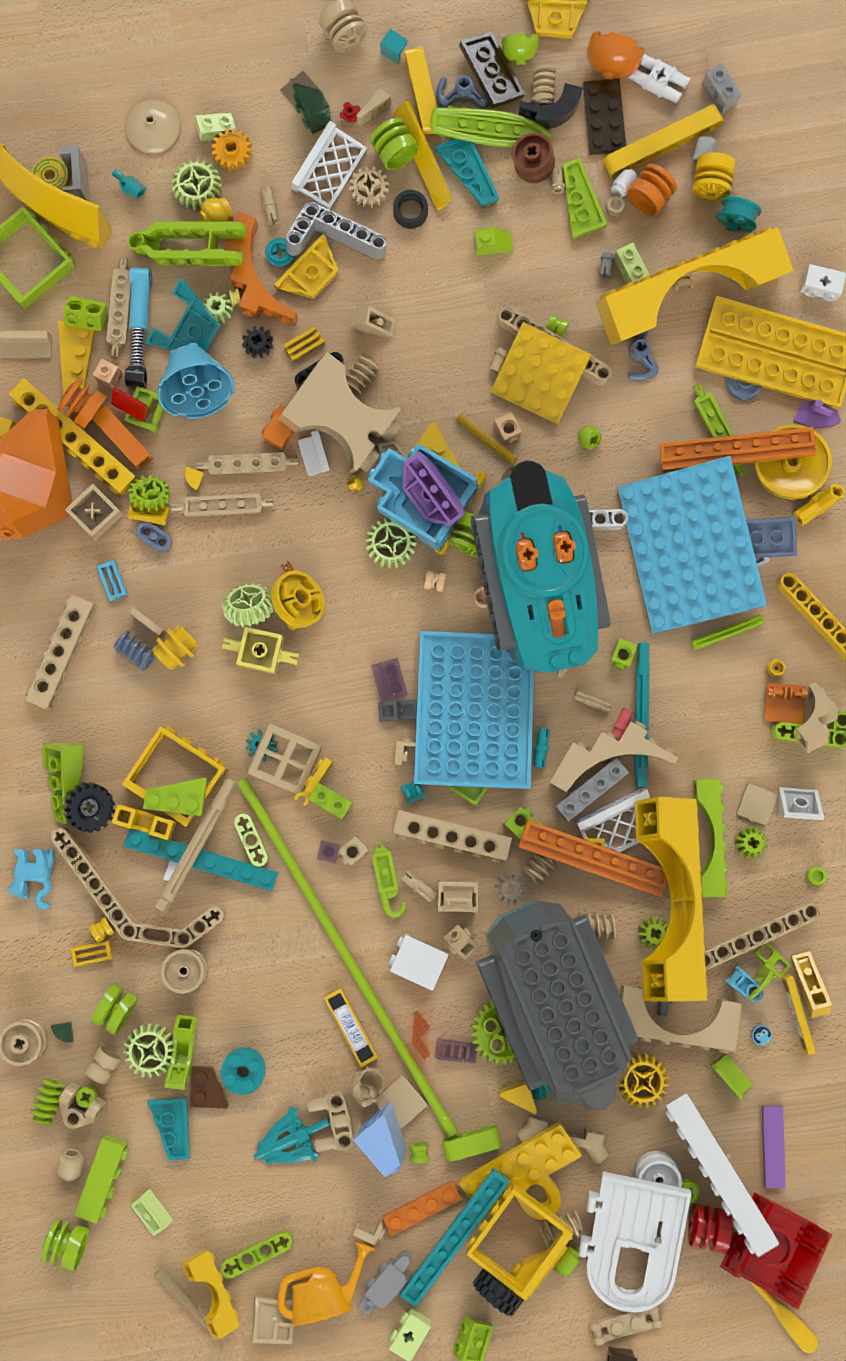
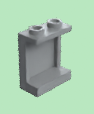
(77, 164)

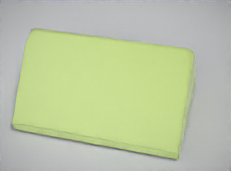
(151, 1212)

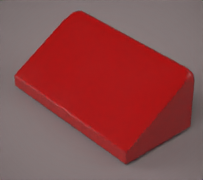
(129, 404)

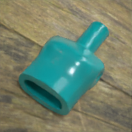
(129, 185)

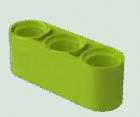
(471, 1143)

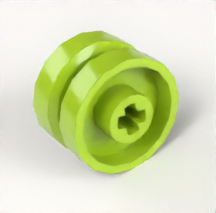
(114, 1009)

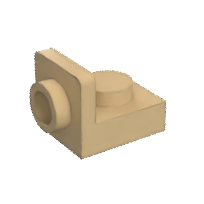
(401, 754)

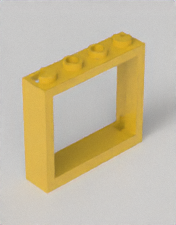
(130, 782)
(523, 1290)

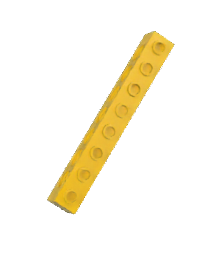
(25, 391)

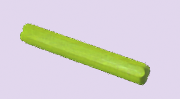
(727, 632)

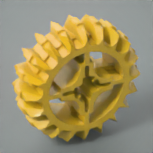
(654, 1092)

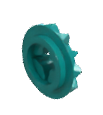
(272, 249)

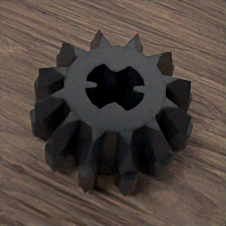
(255, 336)

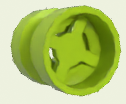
(554, 322)

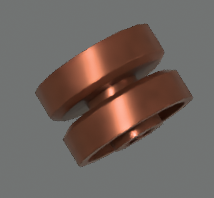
(533, 157)

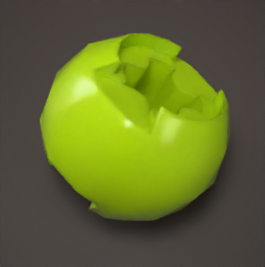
(589, 437)
(693, 1186)

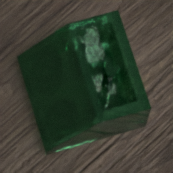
(312, 107)

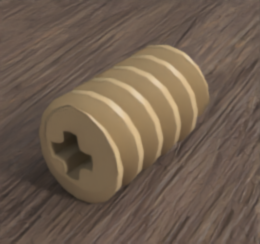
(543, 85)
(361, 372)
(539, 868)
(603, 924)
(550, 1232)

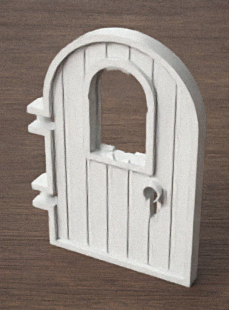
(631, 1220)

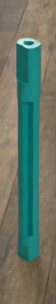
(642, 709)

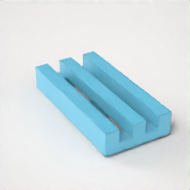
(117, 595)

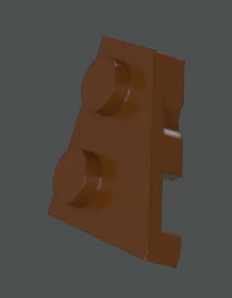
(206, 1089)

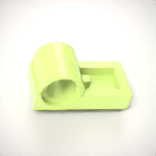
(210, 125)

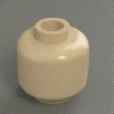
(70, 1165)

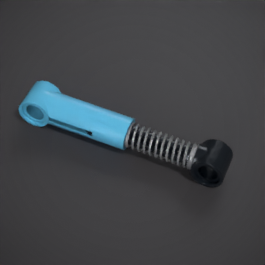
(138, 325)

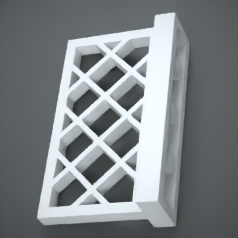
(314, 158)
(608, 812)

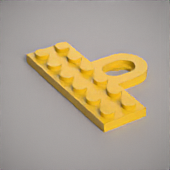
(530, 1165)

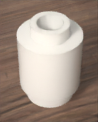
(622, 183)

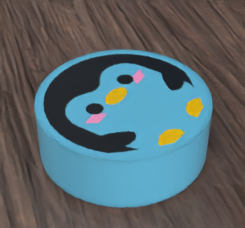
(761, 1035)

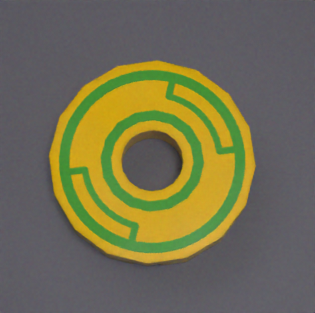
(52, 165)

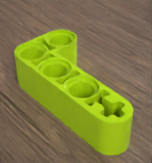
(834, 729)

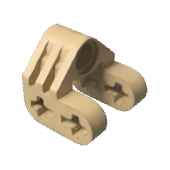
(85, 1117)

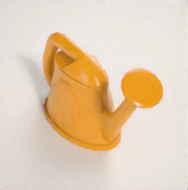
(321, 1294)

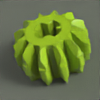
(753, 835)
(653, 924)

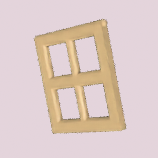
(284, 759)

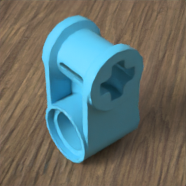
(742, 983)

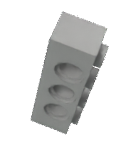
(591, 789)

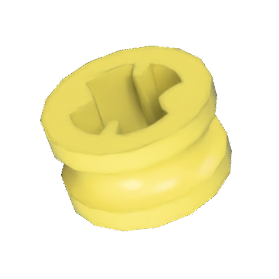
(235, 297)

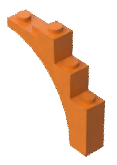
(255, 297)

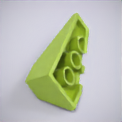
(64, 769)

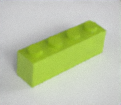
(101, 1179)

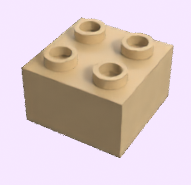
(94, 512)

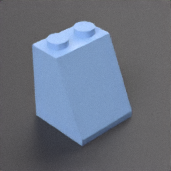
(382, 1141)

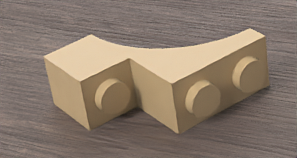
(815, 732)

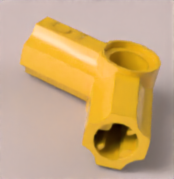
(819, 504)

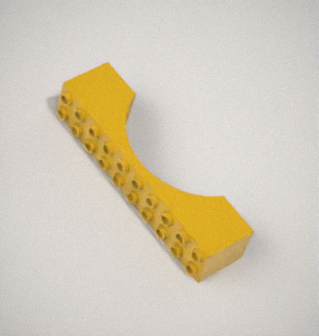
(746, 261)
(678, 964)

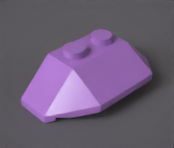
(430, 491)

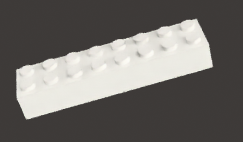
(723, 1176)

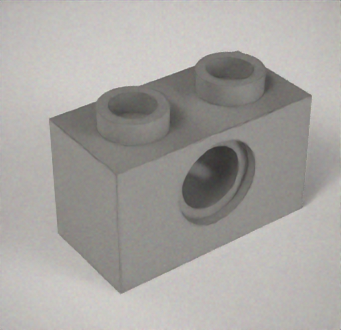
(721, 89)

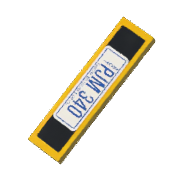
(798, 1014)
(351, 1027)

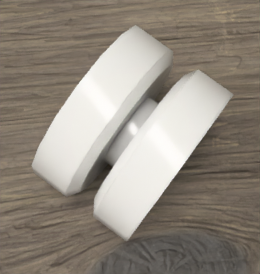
(658, 1168)

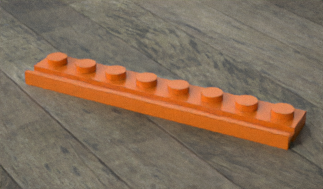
(741, 448)
(593, 858)

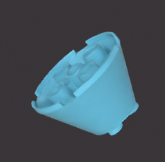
(194, 383)

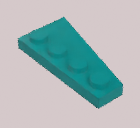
(469, 169)

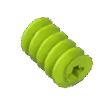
(48, 1101)

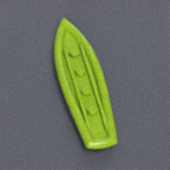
(483, 126)

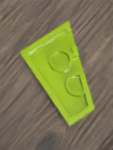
(180, 797)

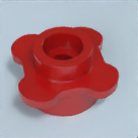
(352, 117)

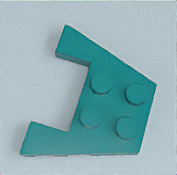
(195, 326)

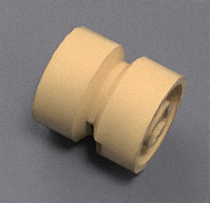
(101, 1067)

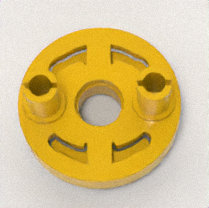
(289, 608)

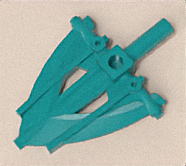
(271, 1149)

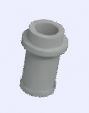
(606, 264)

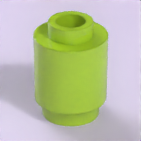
(567, 1262)

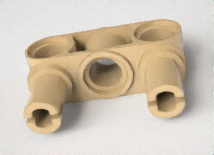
(339, 1119)

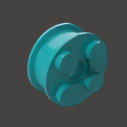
(738, 214)
(240, 1083)

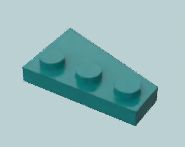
(173, 1124)

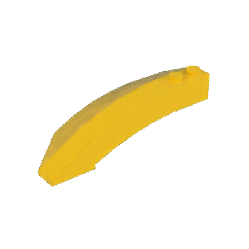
(59, 209)

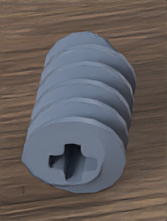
(134, 651)

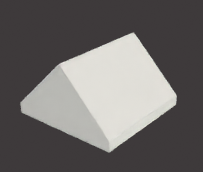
(799, 804)

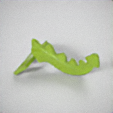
(767, 971)

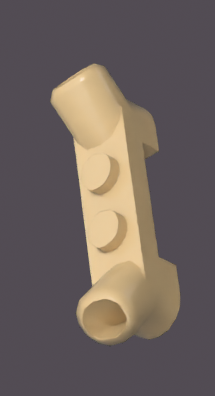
(591, 1141)

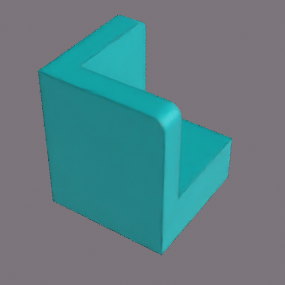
(393, 45)

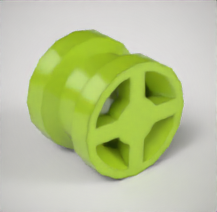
(90, 1092)
(419, 1152)

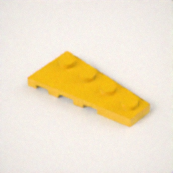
(75, 353)

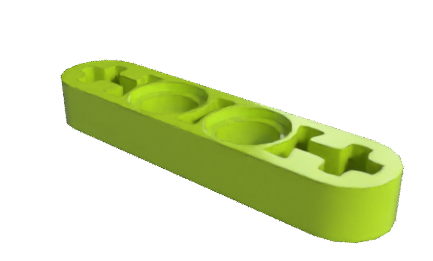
(257, 1255)

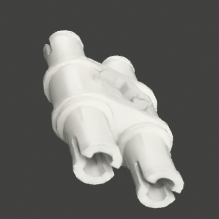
(660, 87)

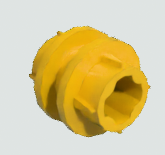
(175, 647)

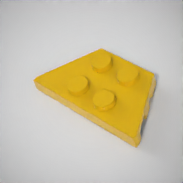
(311, 271)
(434, 441)

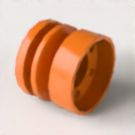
(651, 189)
(81, 402)

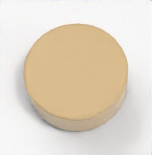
(615, 206)

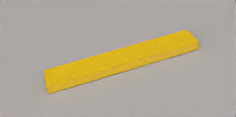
(425, 159)

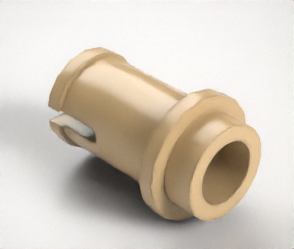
(557, 181)
(498, 361)

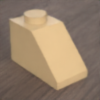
(372, 322)

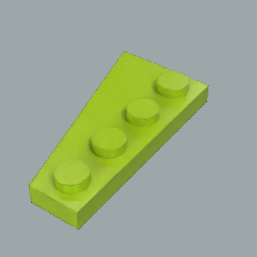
(582, 203)

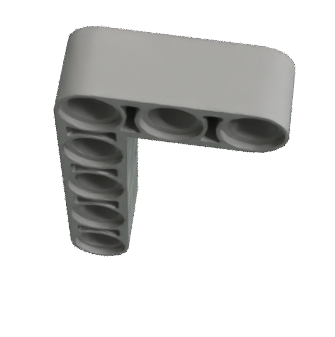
(320, 219)

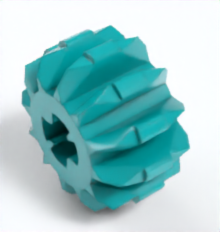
(256, 740)

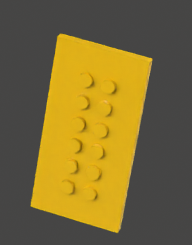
(774, 352)

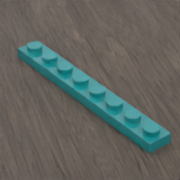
(206, 860)
(454, 1237)

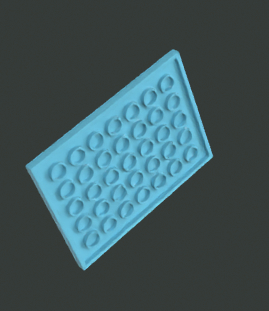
(692, 545)
(472, 714)

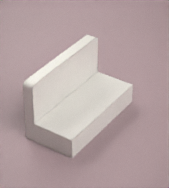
(313, 454)

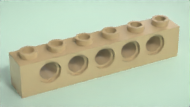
(63, 663)
(501, 842)

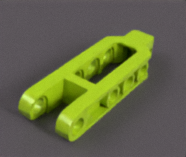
(149, 243)

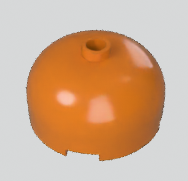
(614, 55)

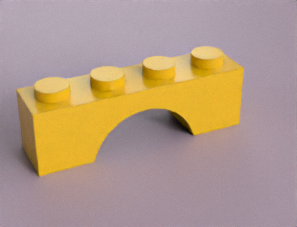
(222, 1316)

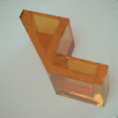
(420, 1026)

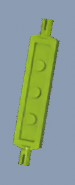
(713, 418)

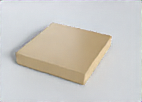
(404, 1098)

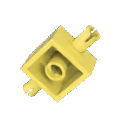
(267, 661)

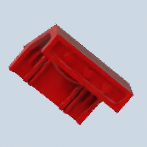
(788, 1266)

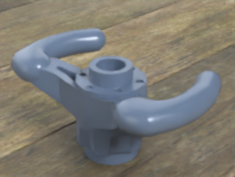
(462, 92)
(639, 352)

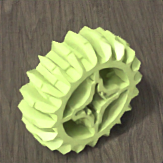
(181, 185)
(382, 544)
(247, 605)
(143, 1045)

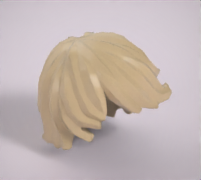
(366, 1086)

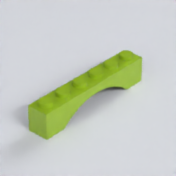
(708, 797)

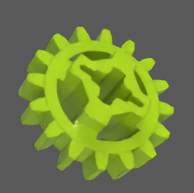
(149, 493)

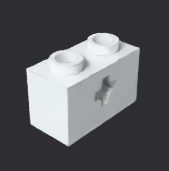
(823, 282)

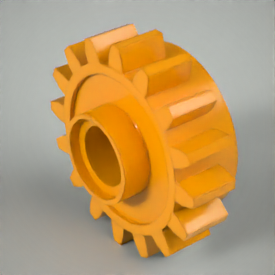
(229, 141)

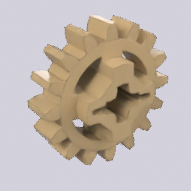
(378, 185)

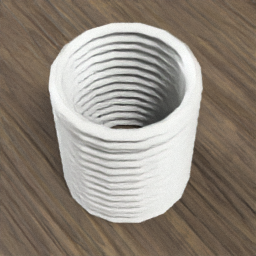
(704, 145)

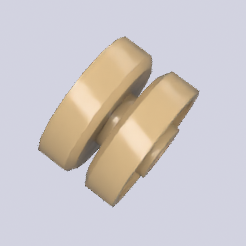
(174, 975)
(12, 1046)

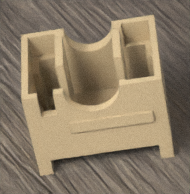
(458, 896)

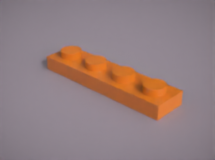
(422, 1208)

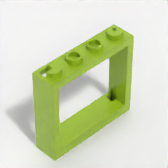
(9, 227)

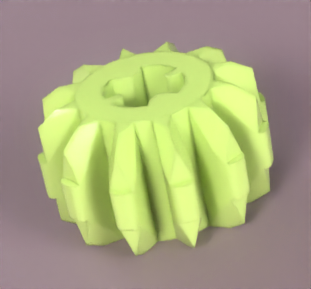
(219, 301)

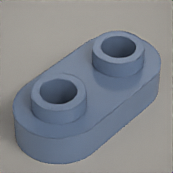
(155, 536)

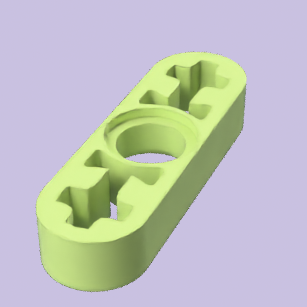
(243, 838)

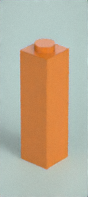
(122, 437)

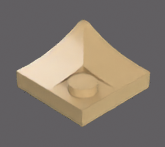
(269, 1323)

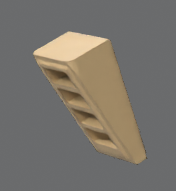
(375, 105)

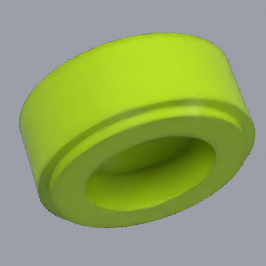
(816, 875)

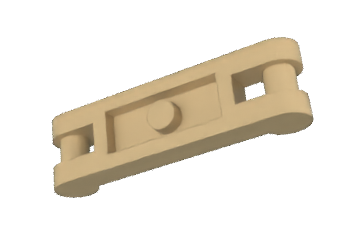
(624, 1325)

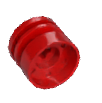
(710, 1228)

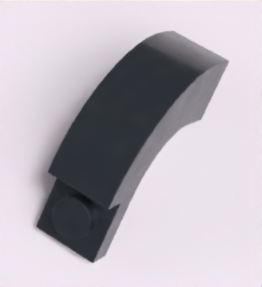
(554, 114)

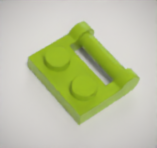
(147, 397)

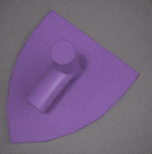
(816, 414)

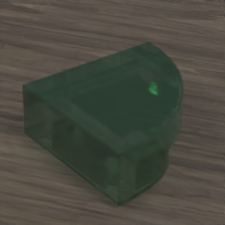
(63, 1031)

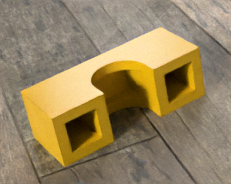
(144, 821)

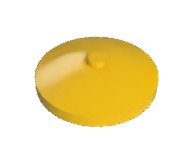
(796, 476)

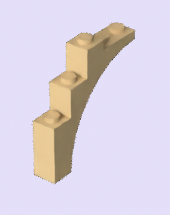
(632, 742)

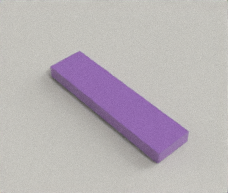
(773, 1146)

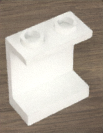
(418, 961)

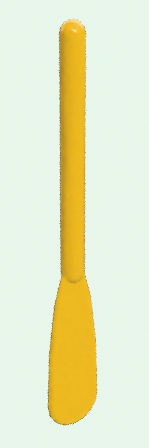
(793, 1325)

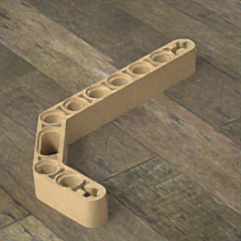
(117, 903)

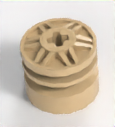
(343, 25)

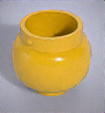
(216, 210)

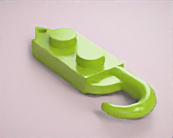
(386, 879)

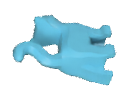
(39, 872)

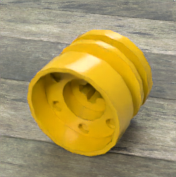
(713, 176)

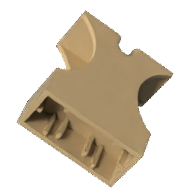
(330, 407)

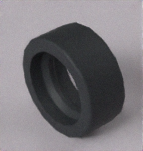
(415, 196)

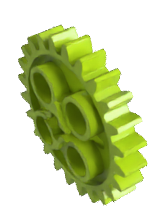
(485, 1038)

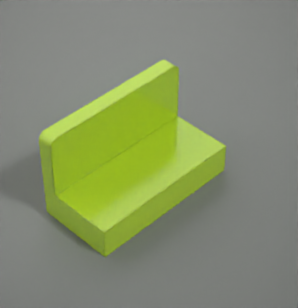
(731, 1075)

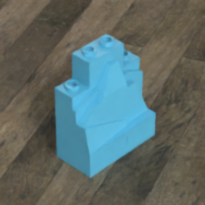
(398, 507)

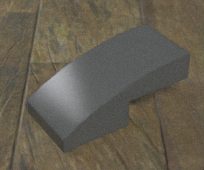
(397, 710)

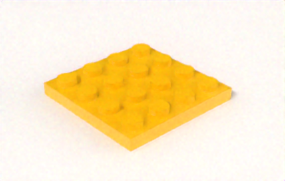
(540, 373)

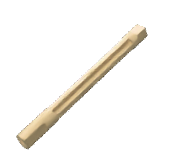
(195, 846)

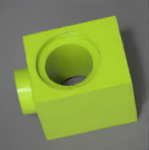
(626, 646)

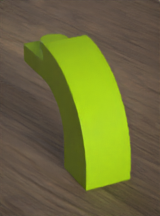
(184, 1045)

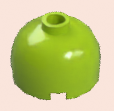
(520, 47)

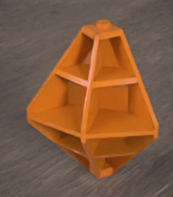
(32, 476)

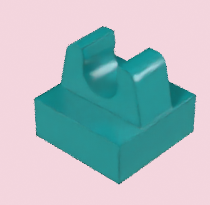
(413, 792)

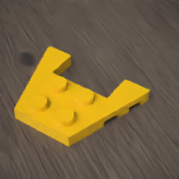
(556, 17)

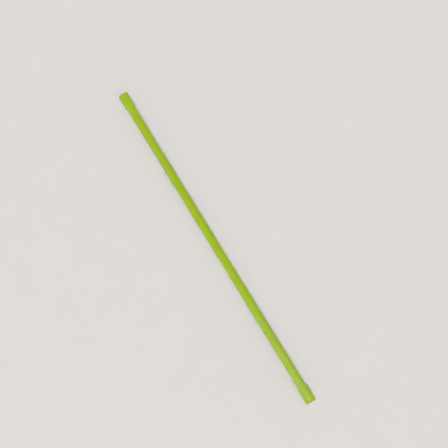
(444, 1120)

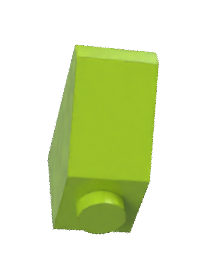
(492, 241)

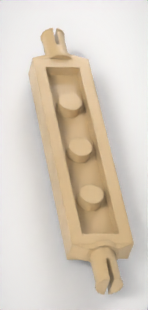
(118, 308)
(247, 463)
(222, 505)

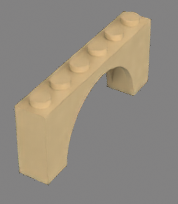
(717, 1032)

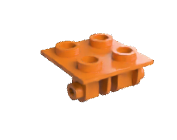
(785, 703)

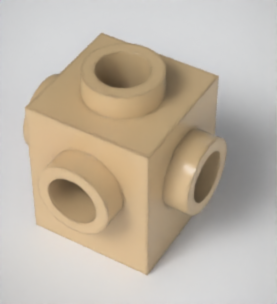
(461, 942)

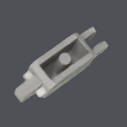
(386, 1283)

